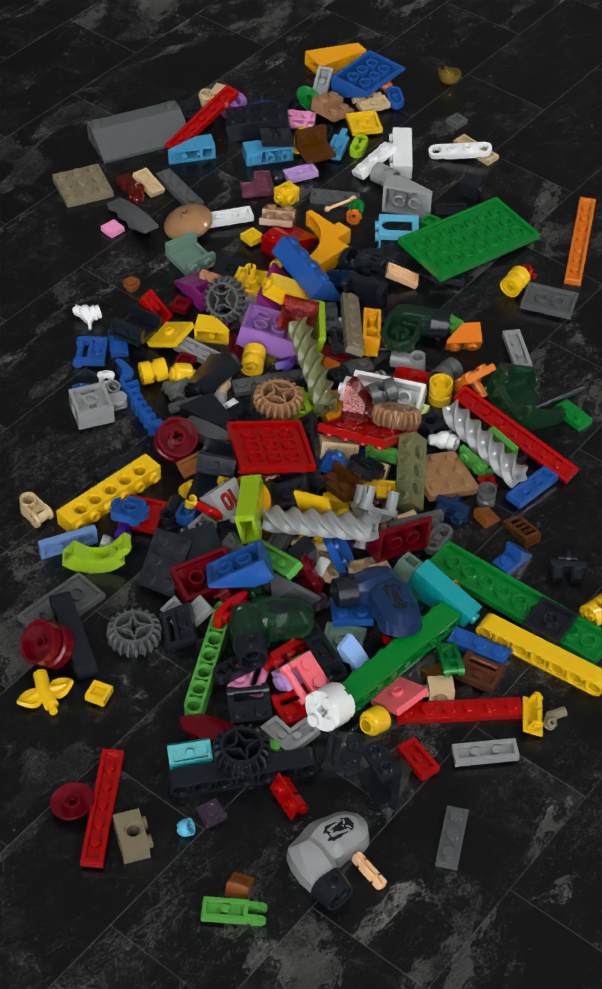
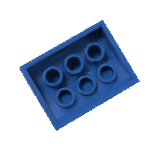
(365, 75)
(305, 270)

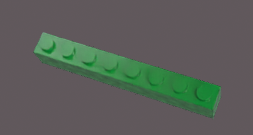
(400, 655)

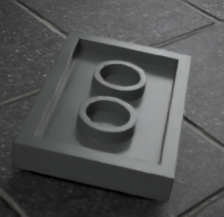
(549, 300)

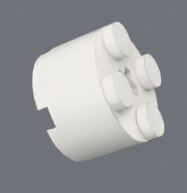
(329, 707)

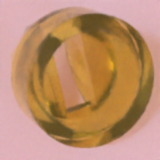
(270, 360)

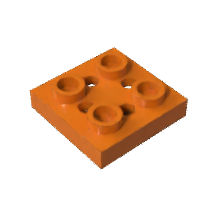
(473, 379)

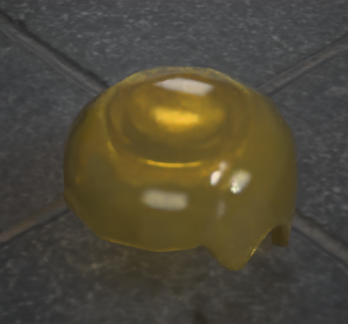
(449, 75)

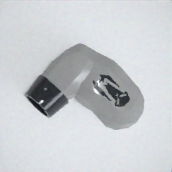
(323, 850)

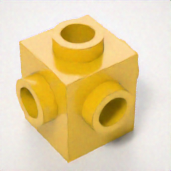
(286, 194)

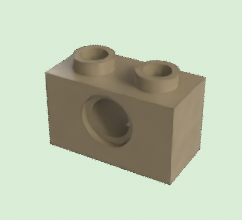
(132, 847)

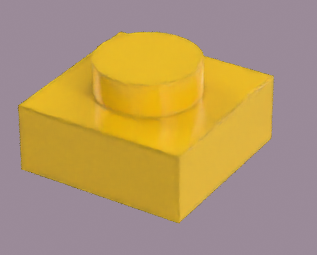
(251, 236)
(99, 693)

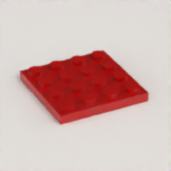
(363, 433)
(270, 447)

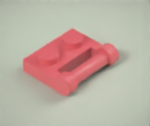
(308, 671)

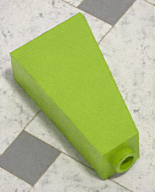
(250, 509)

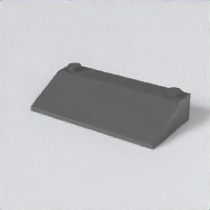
(135, 131)

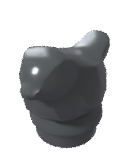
(175, 389)

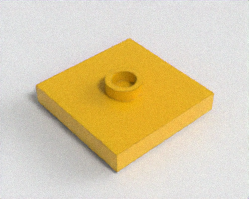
(364, 123)
(170, 334)

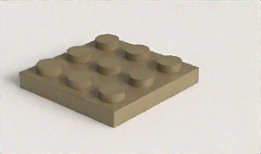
(82, 185)

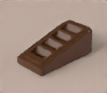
(524, 540)

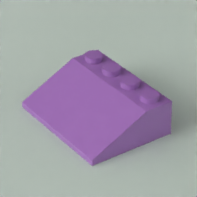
(261, 327)

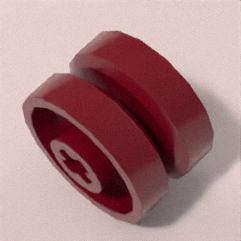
(184, 443)
(47, 644)

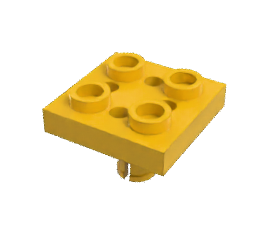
(251, 278)

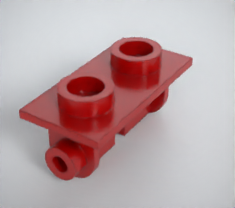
(284, 792)

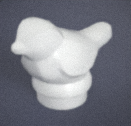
(87, 313)
(444, 440)

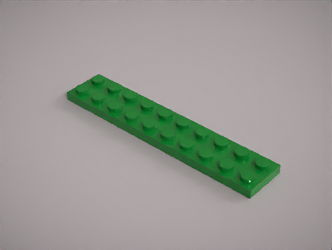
(512, 597)

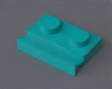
(189, 753)

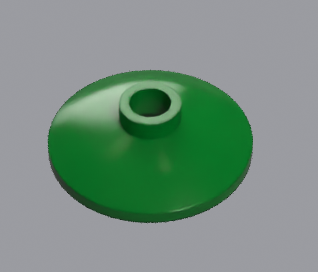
(305, 96)

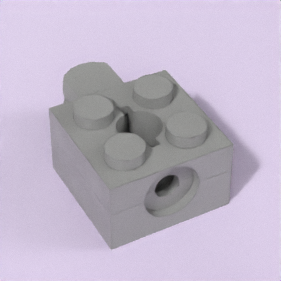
(94, 405)

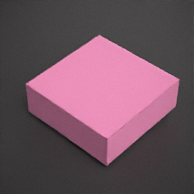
(112, 228)

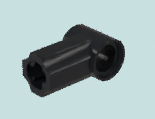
(167, 514)

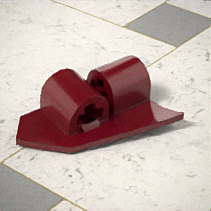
(203, 726)

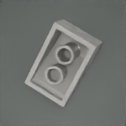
(405, 197)

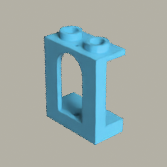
(383, 234)

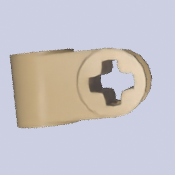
(34, 509)

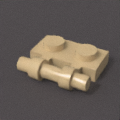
(373, 102)

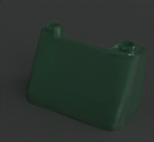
(514, 394)

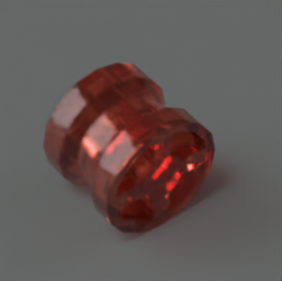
(136, 192)

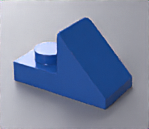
(512, 558)

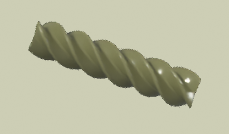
(310, 363)

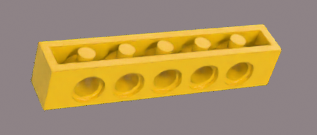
(96, 501)

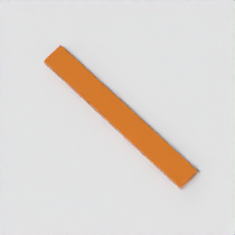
(580, 241)

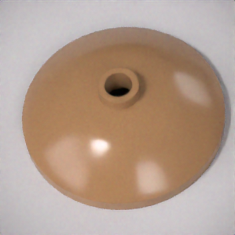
(188, 219)

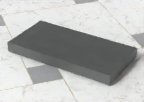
(83, 592)

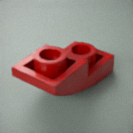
(222, 614)

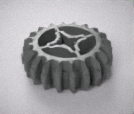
(217, 302)
(146, 635)

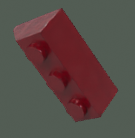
(400, 539)
(191, 577)

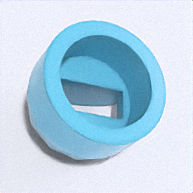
(186, 827)

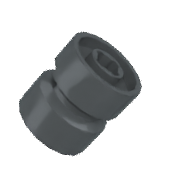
(450, 367)
(384, 391)

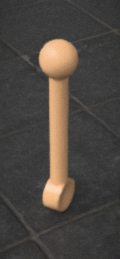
(327, 208)

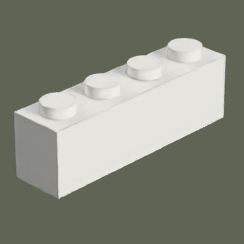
(402, 158)

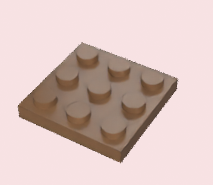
(447, 476)

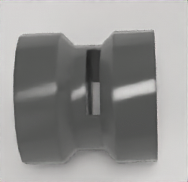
(486, 494)

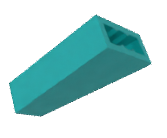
(436, 587)

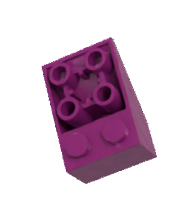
(194, 288)

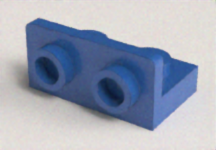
(339, 553)

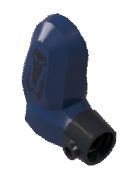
(386, 596)

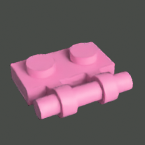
(301, 118)

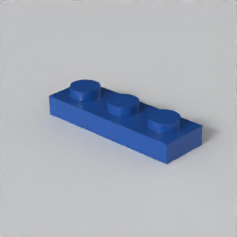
(532, 487)
(480, 645)

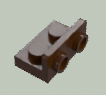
(341, 482)

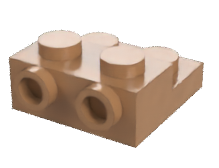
(330, 106)
(278, 216)

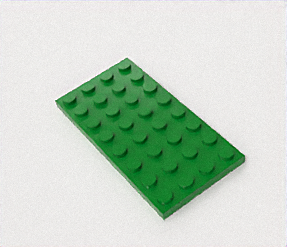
(468, 239)

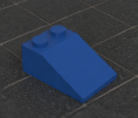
(241, 568)

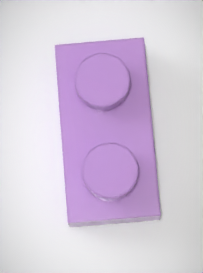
(301, 173)

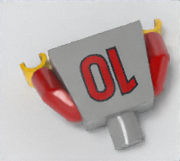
(219, 502)

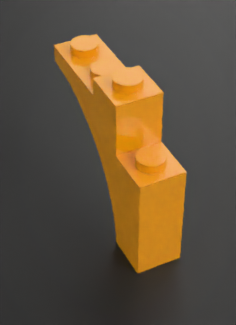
(331, 238)

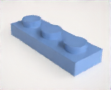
(54, 545)

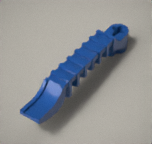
(135, 398)

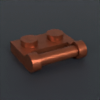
(480, 676)

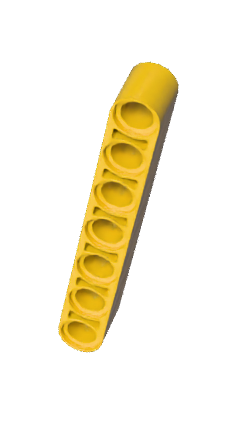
(542, 654)

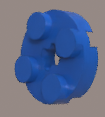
(129, 511)

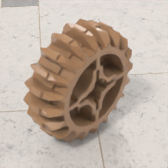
(278, 399)
(396, 416)

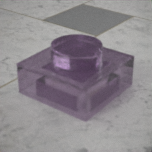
(211, 813)

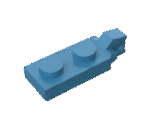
(339, 143)

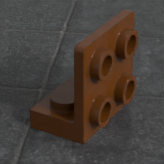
(313, 145)

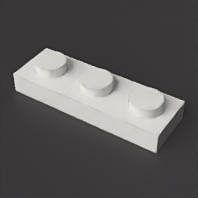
(381, 154)
(232, 216)

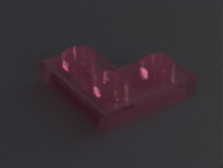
(260, 187)

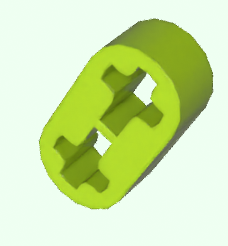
(358, 146)

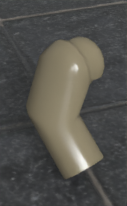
(552, 716)

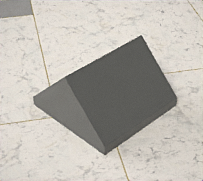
(286, 588)

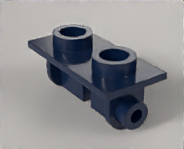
(335, 276)

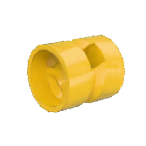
(515, 281)
(253, 359)
(153, 371)
(440, 390)
(593, 610)

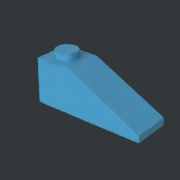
(194, 149)

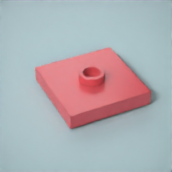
(400, 696)

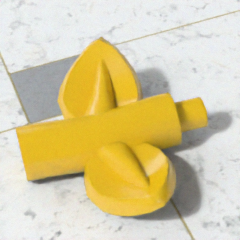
(45, 692)

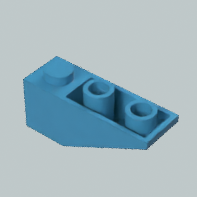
(256, 154)

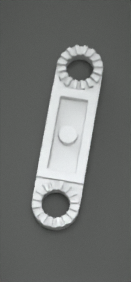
(460, 150)

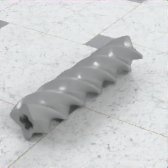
(482, 444)
(325, 525)

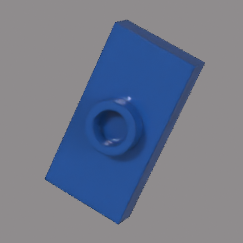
(118, 347)

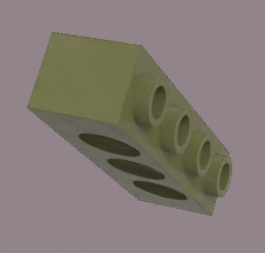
(411, 471)

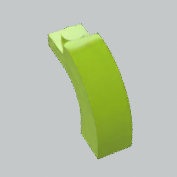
(96, 559)

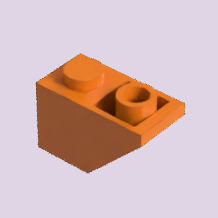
(465, 337)

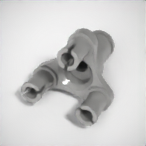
(363, 503)

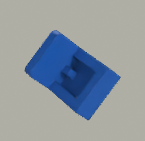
(329, 457)

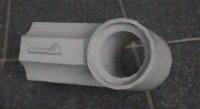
(414, 360)

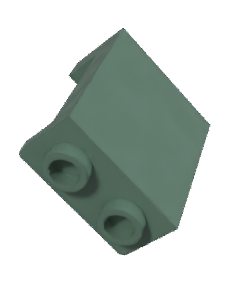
(189, 254)

